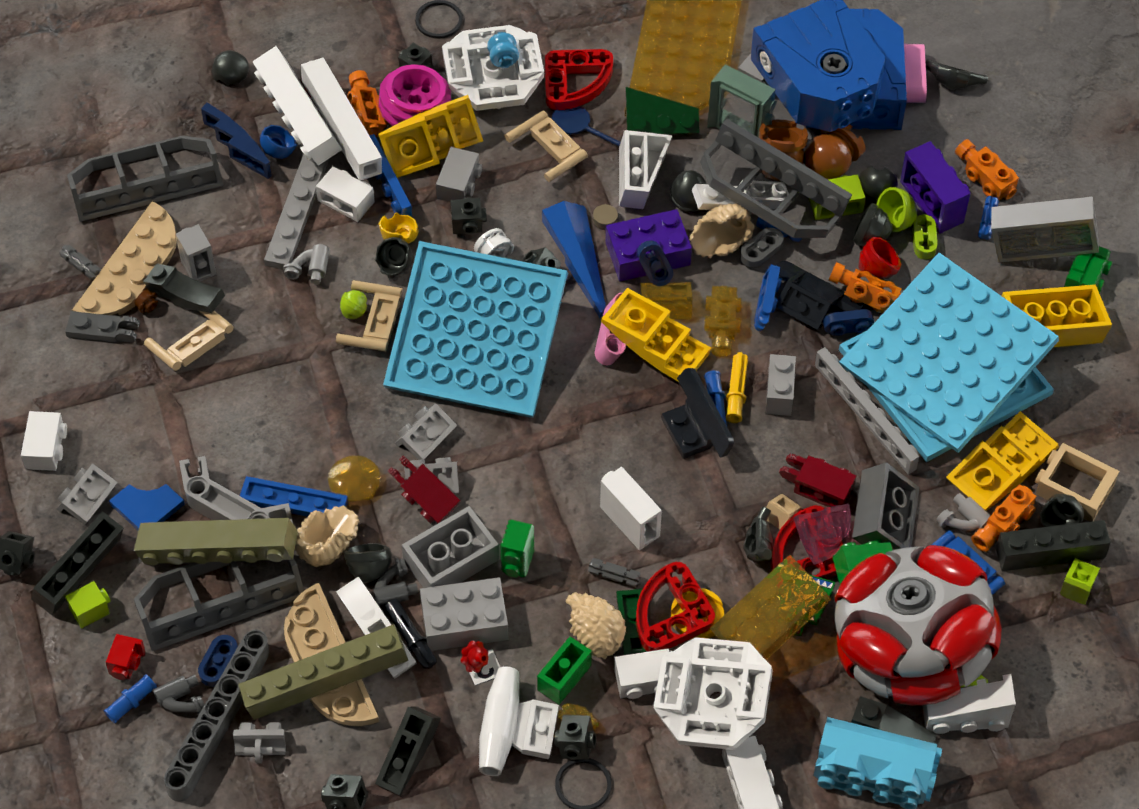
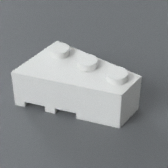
(639, 165)
(975, 708)

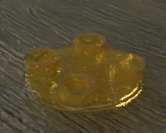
(354, 477)

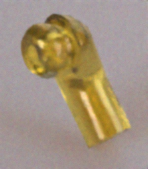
(572, 709)

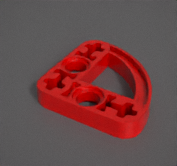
(561, 69)
(783, 537)
(688, 617)

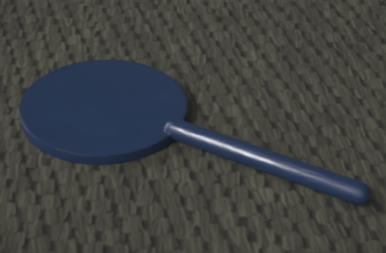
(576, 121)

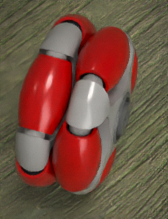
(916, 624)

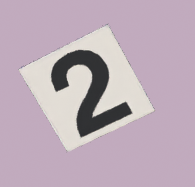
(488, 671)

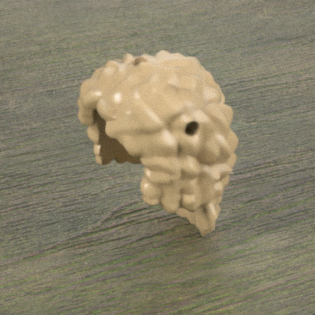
(721, 231)
(326, 535)
(596, 624)

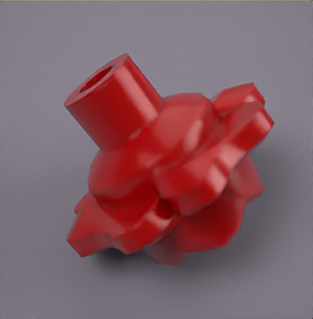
(474, 656)

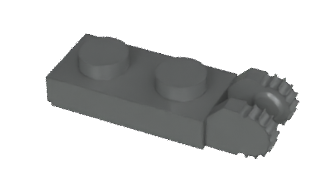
(101, 327)

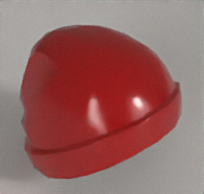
(879, 259)

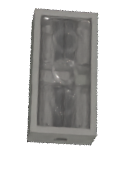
(1045, 229)

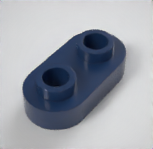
(654, 261)
(848, 322)
(215, 661)

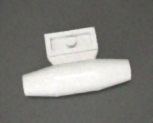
(509, 723)

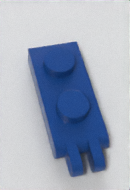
(766, 300)

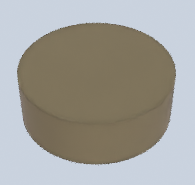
(605, 215)

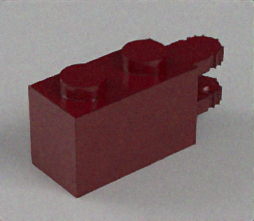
(819, 480)
(426, 491)

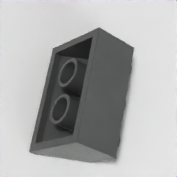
(885, 507)

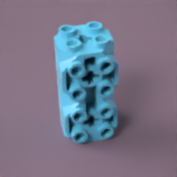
(879, 761)

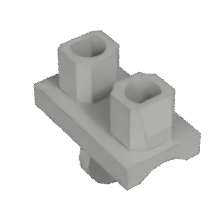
(259, 742)

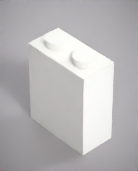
(630, 508)

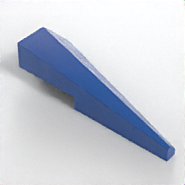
(572, 234)

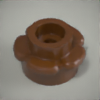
(146, 301)

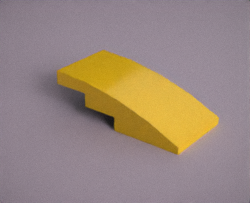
(430, 135)
(653, 335)
(1002, 461)

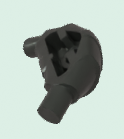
(953, 77)
(758, 538)

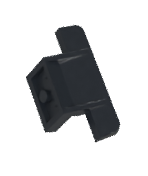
(809, 296)
(697, 423)

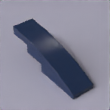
(240, 144)

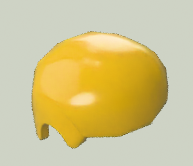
(399, 226)

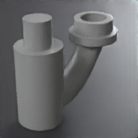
(318, 264)
(968, 508)

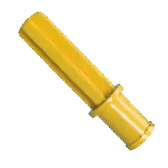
(737, 387)

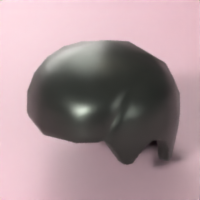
(230, 67)
(876, 181)
(393, 256)
(1061, 510)

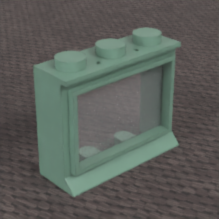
(740, 100)

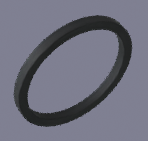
(438, 2)
(590, 761)

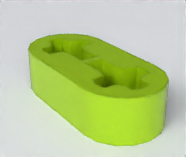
(920, 237)

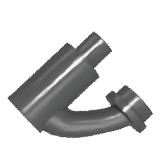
(400, 591)
(168, 694)

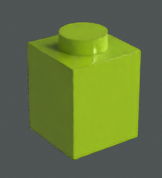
(88, 604)

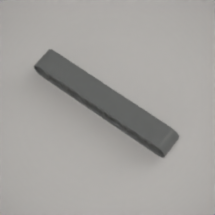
(216, 726)

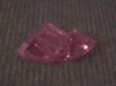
(823, 531)

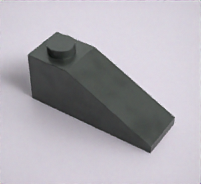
(884, 718)
(407, 749)

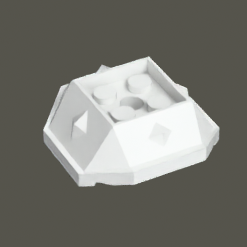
(487, 85)
(708, 667)

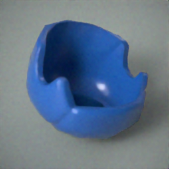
(277, 142)

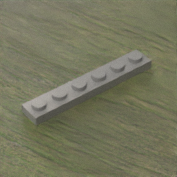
(295, 213)
(872, 417)

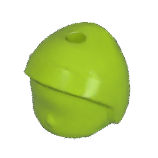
(353, 304)

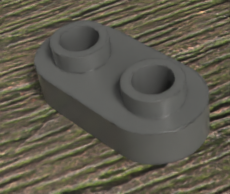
(760, 249)

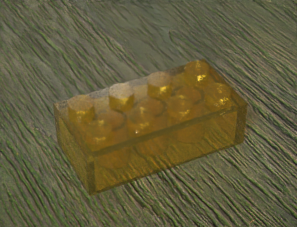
(773, 609)

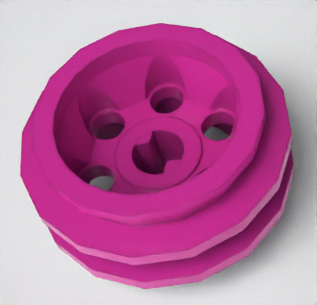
(416, 88)

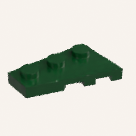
(659, 115)

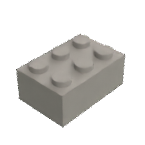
(451, 550)
(464, 613)

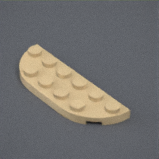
(122, 277)
(311, 630)

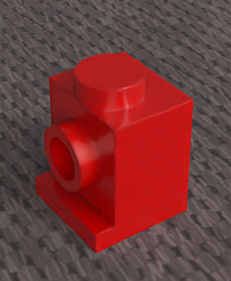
(124, 656)

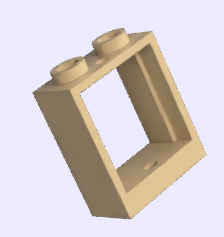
(1084, 463)

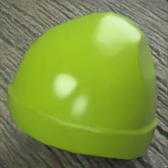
(899, 207)

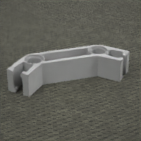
(220, 503)

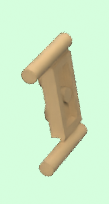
(553, 140)
(380, 319)
(194, 343)

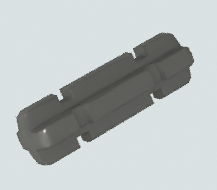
(80, 262)
(614, 572)

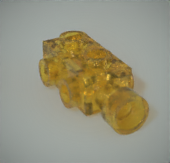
(722, 320)

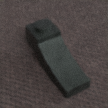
(182, 289)

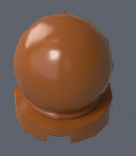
(786, 138)
(833, 152)

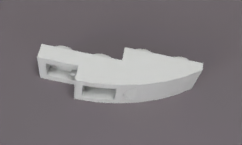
(766, 192)
(369, 616)

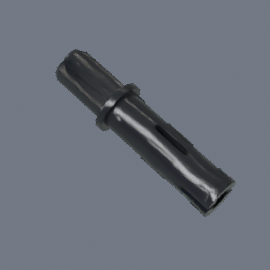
(416, 643)

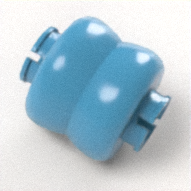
(503, 50)

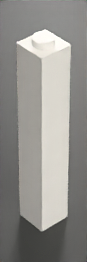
(341, 119)

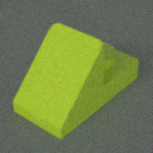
(1079, 581)

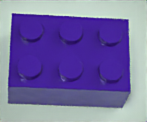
(935, 186)
(626, 236)

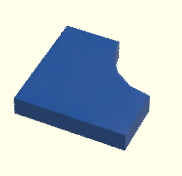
(146, 506)

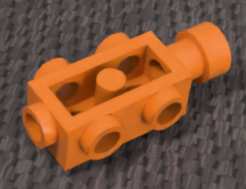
(365, 103)
(988, 170)
(865, 292)
(1012, 511)

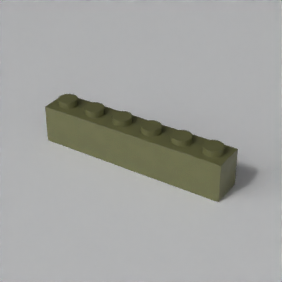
(216, 541)
(323, 672)

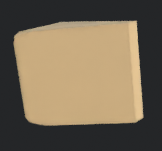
(781, 510)

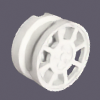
(494, 245)

